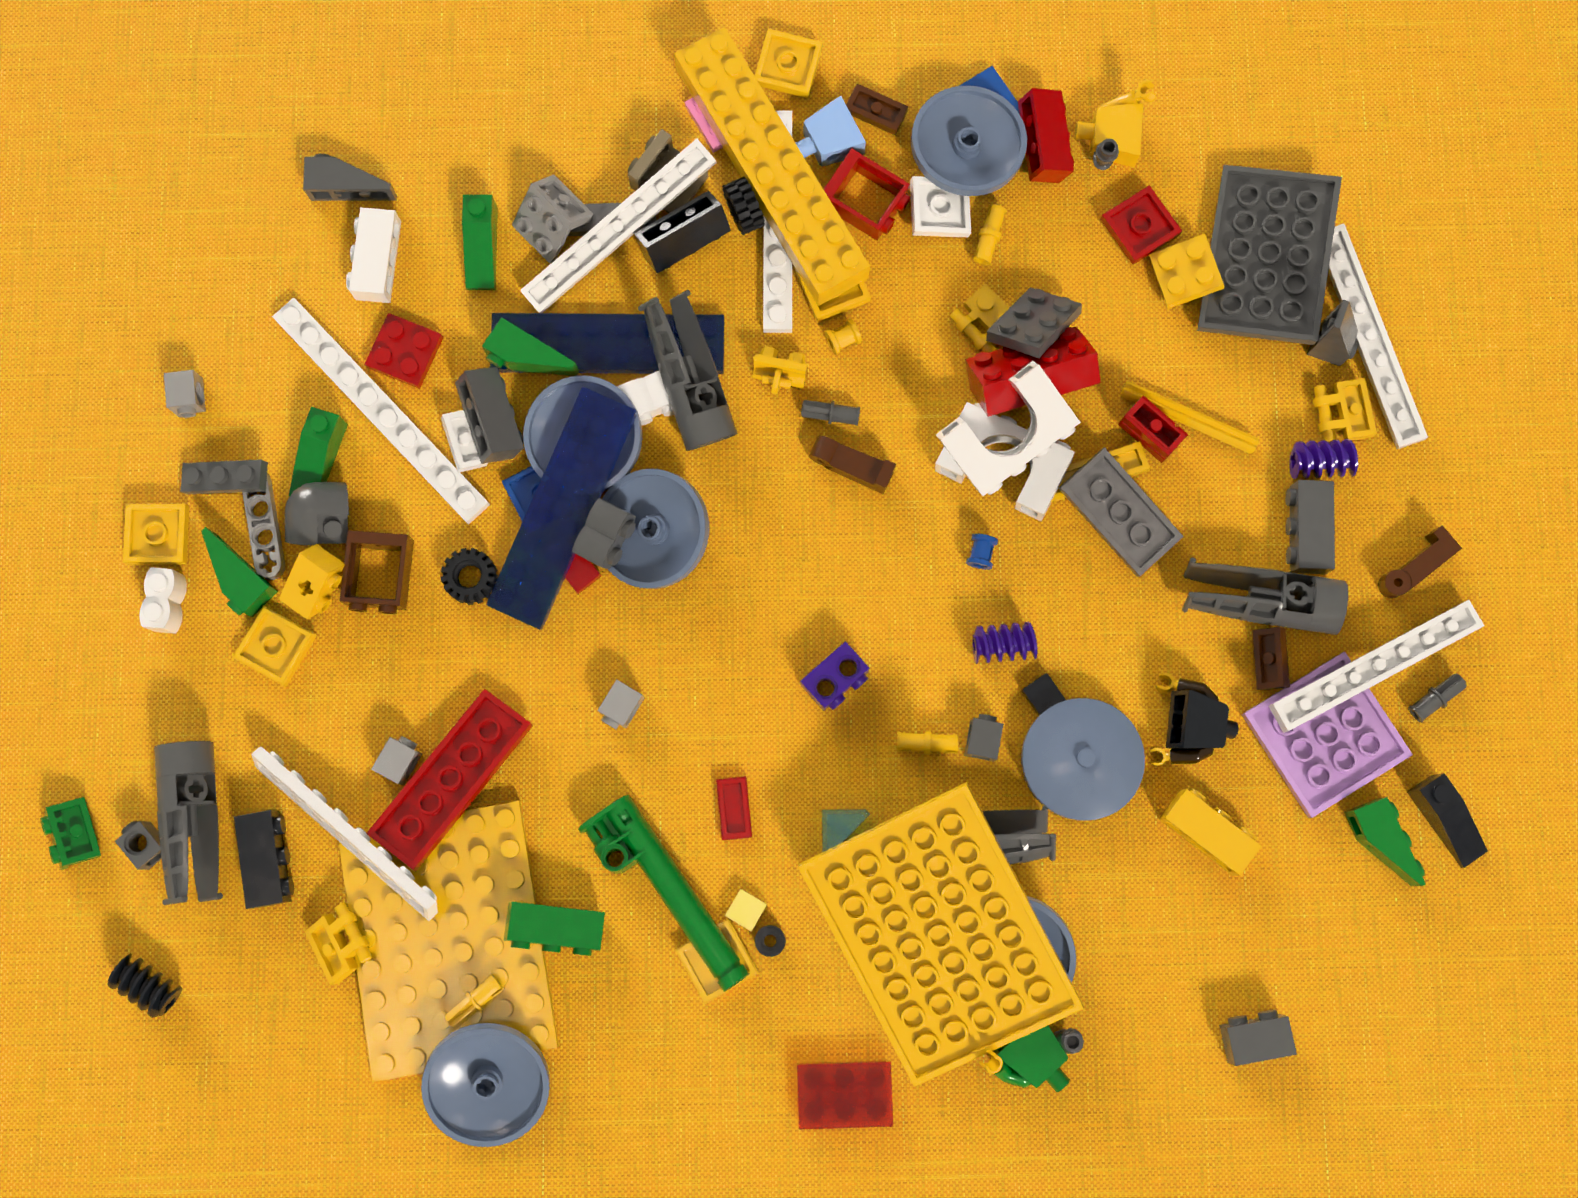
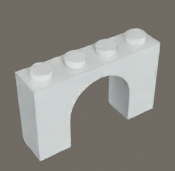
(1049, 421)
(1045, 471)

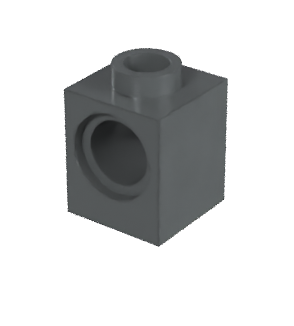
(984, 738)
(129, 844)

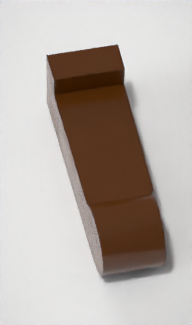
(852, 464)
(1441, 549)

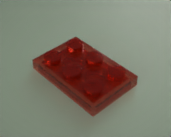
(845, 1095)

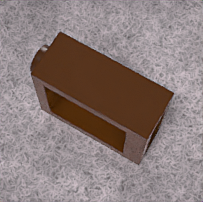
(379, 541)

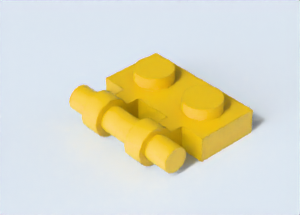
(984, 308)
(1353, 410)
(331, 948)

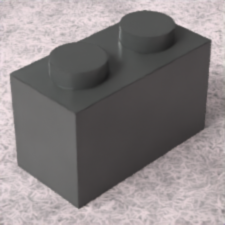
(1257, 1038)

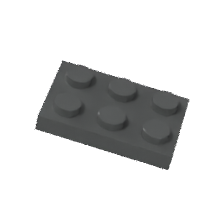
(1034, 322)

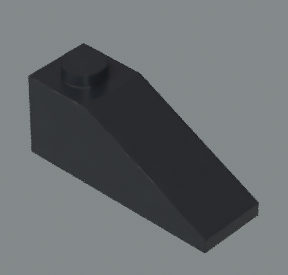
(1449, 818)

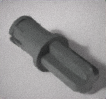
(830, 412)
(1437, 697)

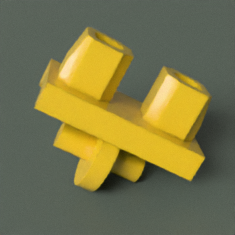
(779, 371)

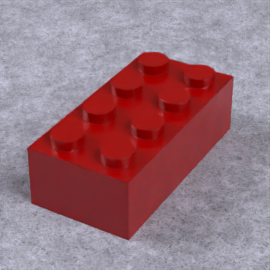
(1068, 363)

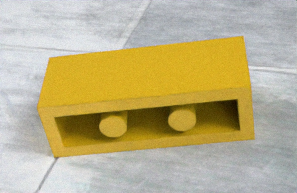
(1211, 831)

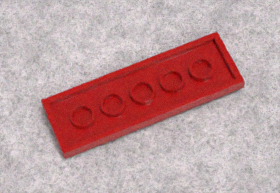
(449, 780)

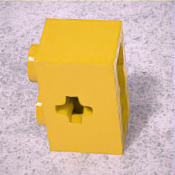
(312, 581)

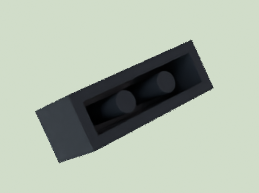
(682, 232)
(263, 859)

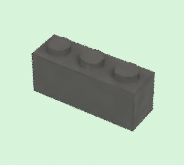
(489, 414)
(1311, 527)

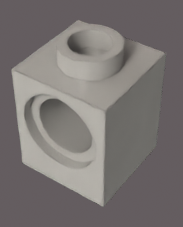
(184, 393)
(620, 705)
(397, 760)

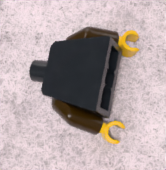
(1195, 722)

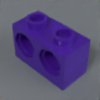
(829, 671)

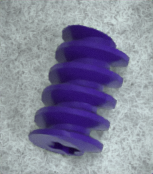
(1323, 456)
(1004, 642)

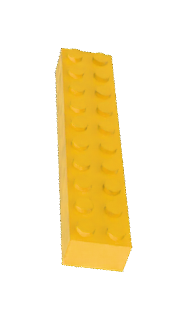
(772, 165)

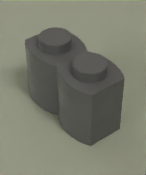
(604, 534)

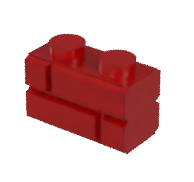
(1152, 429)

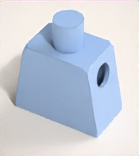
(831, 134)

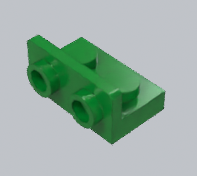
(70, 833)

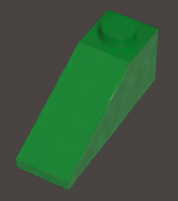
(480, 241)
(523, 352)
(317, 447)
(237, 579)

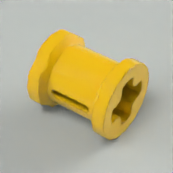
(843, 336)

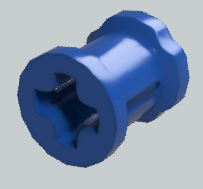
(982, 551)

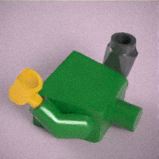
(1035, 1058)

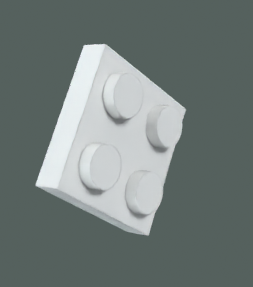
(938, 211)

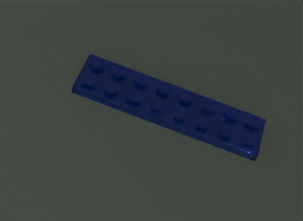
(608, 340)
(561, 507)

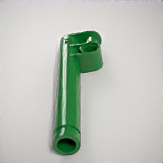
(629, 832)

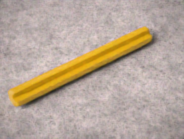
(1192, 418)

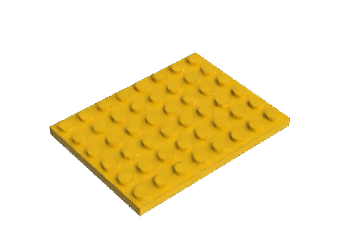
(940, 935)
(428, 966)

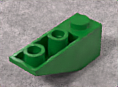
(1379, 832)

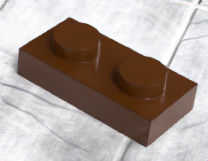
(876, 109)
(1271, 658)

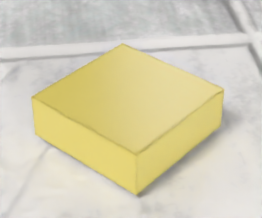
(746, 910)

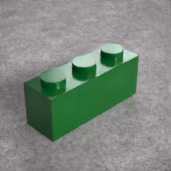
(554, 928)

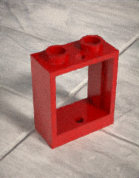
(857, 162)

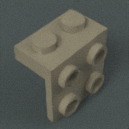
(657, 154)

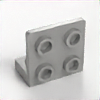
(549, 215)

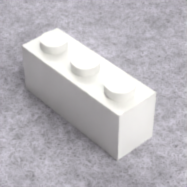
(374, 255)

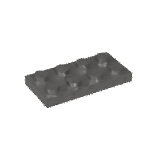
(1121, 512)

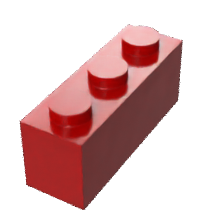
(1047, 135)

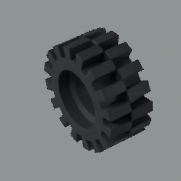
(743, 205)
(457, 563)

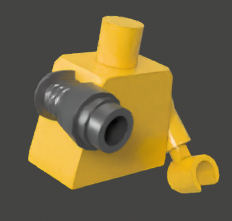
(1117, 128)

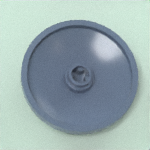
(968, 140)
(551, 411)
(668, 530)
(1083, 759)
(485, 1085)

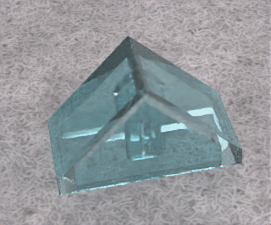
(839, 825)

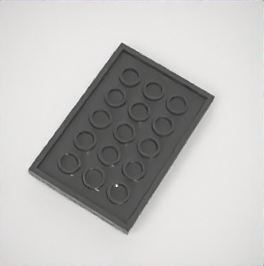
(1271, 254)

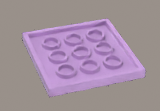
(1331, 751)

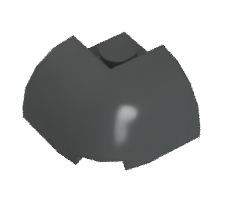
(317, 514)

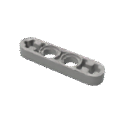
(266, 522)

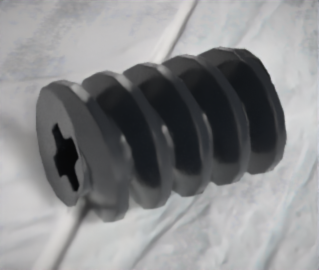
(142, 987)

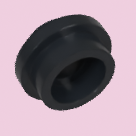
(780, 940)

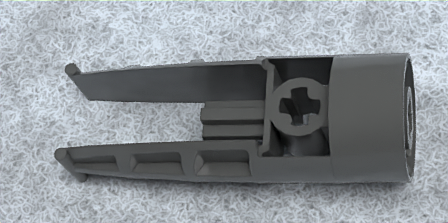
(689, 380)
(1272, 597)
(187, 810)
(1023, 834)

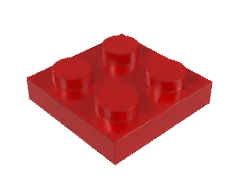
(1141, 224)
(404, 350)

